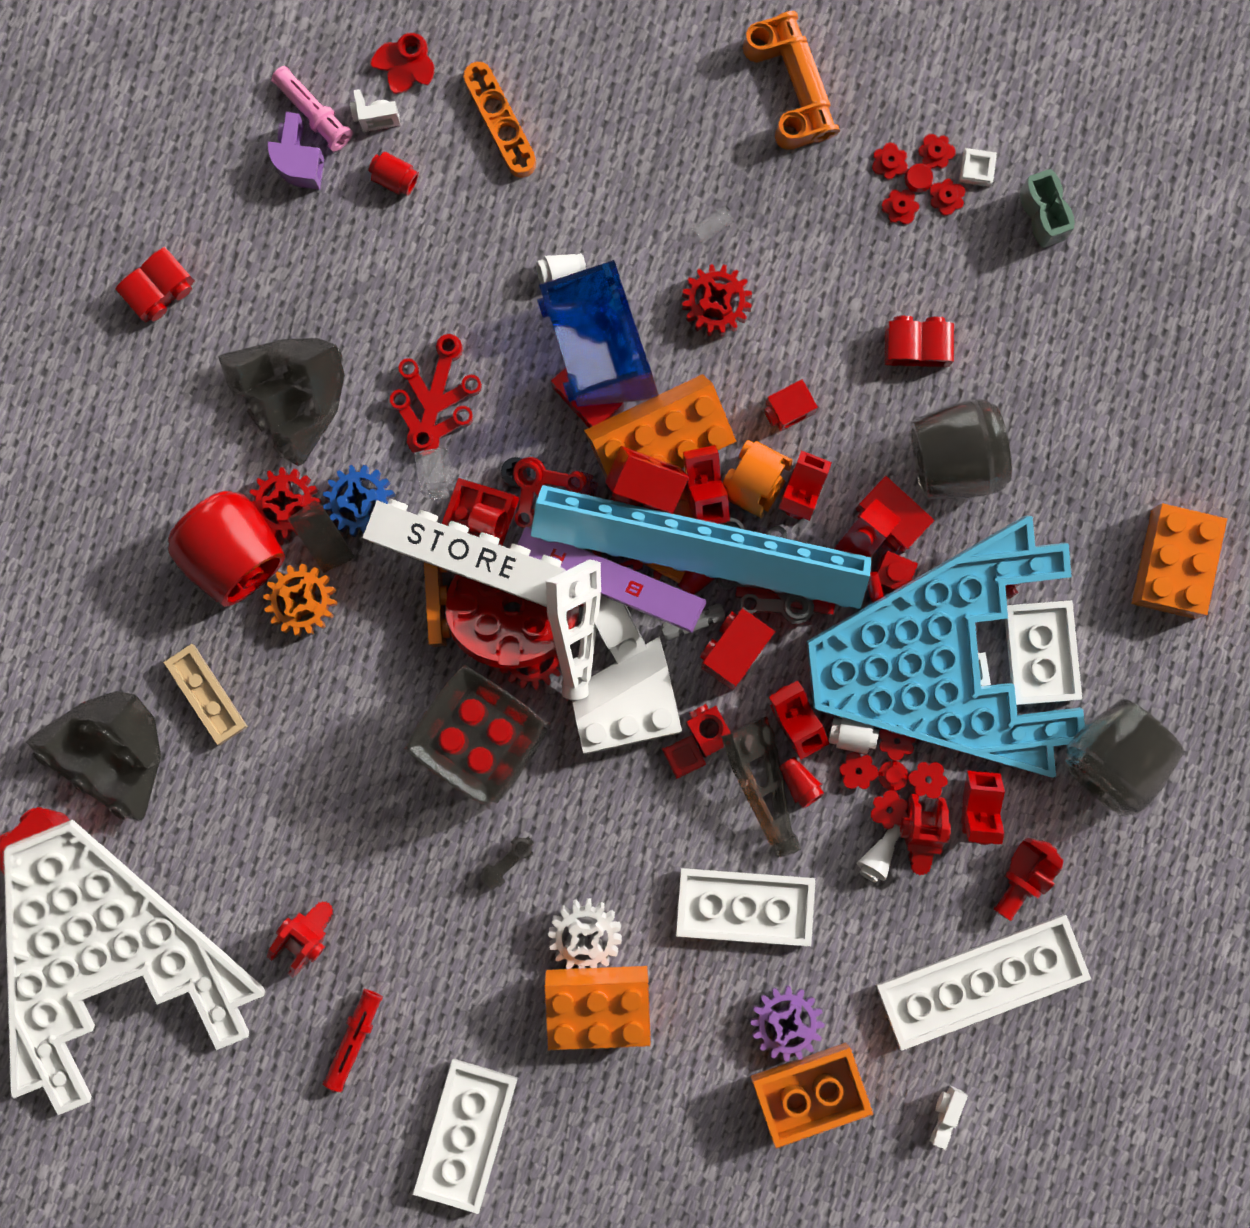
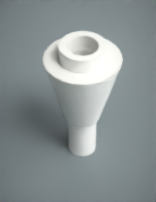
(877, 860)

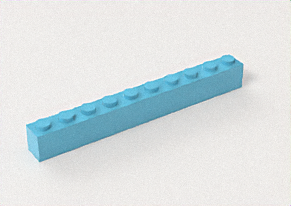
(701, 547)

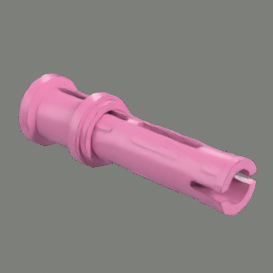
(320, 118)

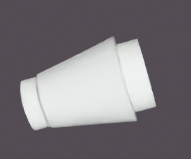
(558, 266)

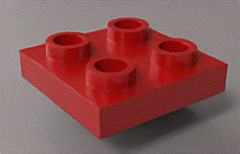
(481, 509)

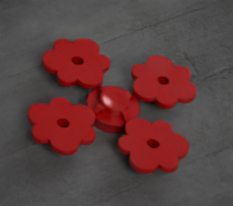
(918, 178)
(893, 777)

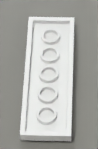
(983, 982)

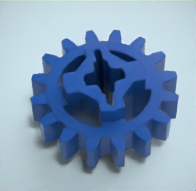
(344, 503)

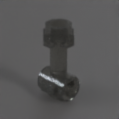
(520, 848)

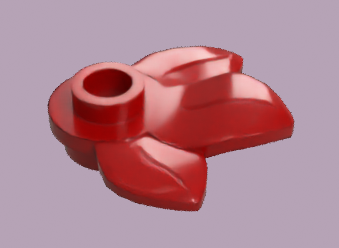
(404, 67)

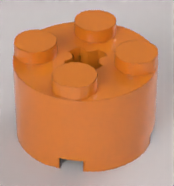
(756, 478)

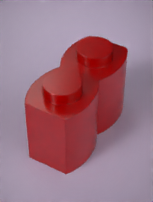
(155, 285)
(919, 342)

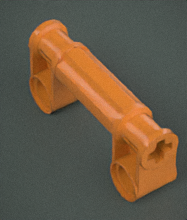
(785, 39)

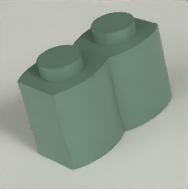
(1050, 214)

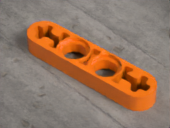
(498, 120)

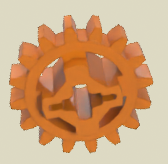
(293, 612)

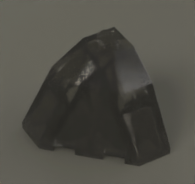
(290, 390)

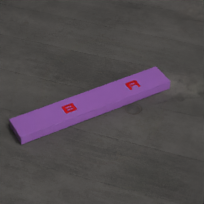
(625, 584)

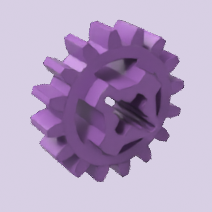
(793, 1007)

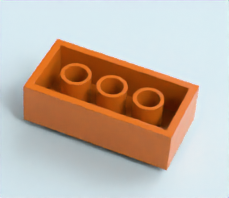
(665, 426)

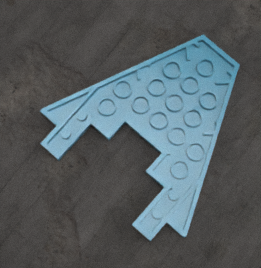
(916, 664)

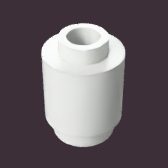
(853, 735)

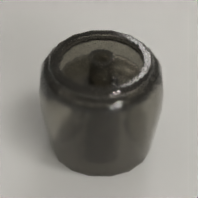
(961, 451)
(1123, 757)

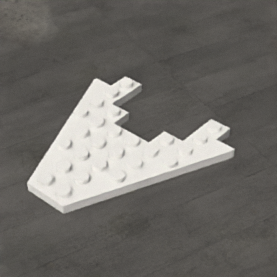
(83, 928)

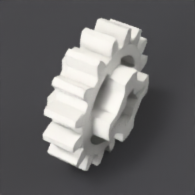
(578, 922)

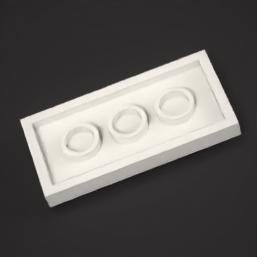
(745, 907)
(465, 1136)

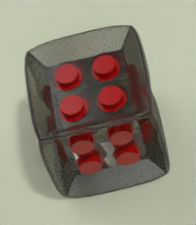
(477, 737)

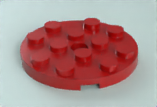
(495, 636)

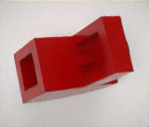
(805, 486)
(704, 487)
(798, 720)
(982, 808)

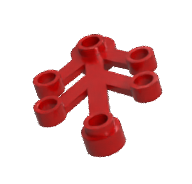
(435, 400)
(533, 485)

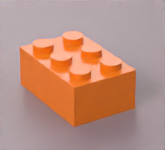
(1179, 561)
(597, 1008)
(811, 1095)

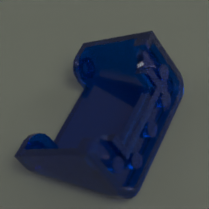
(597, 337)

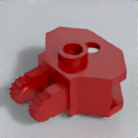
(925, 832)
(302, 936)

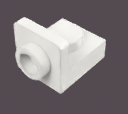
(376, 116)

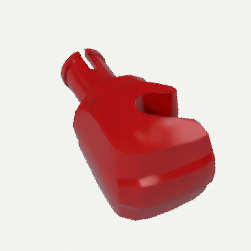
(1029, 874)

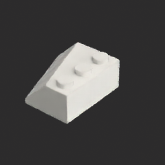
(628, 703)

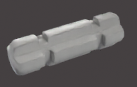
(713, 615)

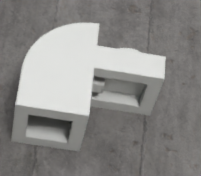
(618, 630)

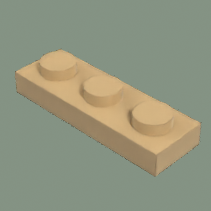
(205, 694)

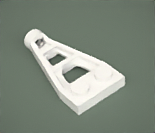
(563, 593)

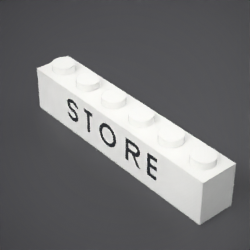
(461, 552)

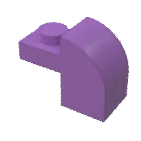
(296, 163)

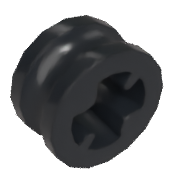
(507, 467)

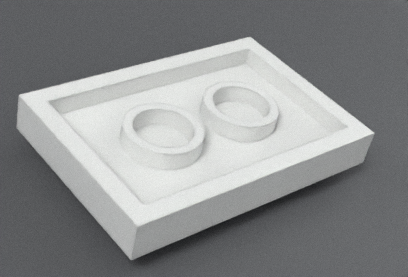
(1043, 652)

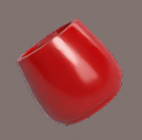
(225, 547)

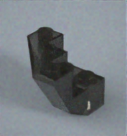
(105, 751)

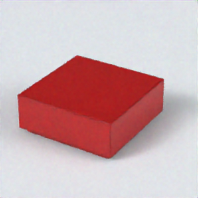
(684, 756)

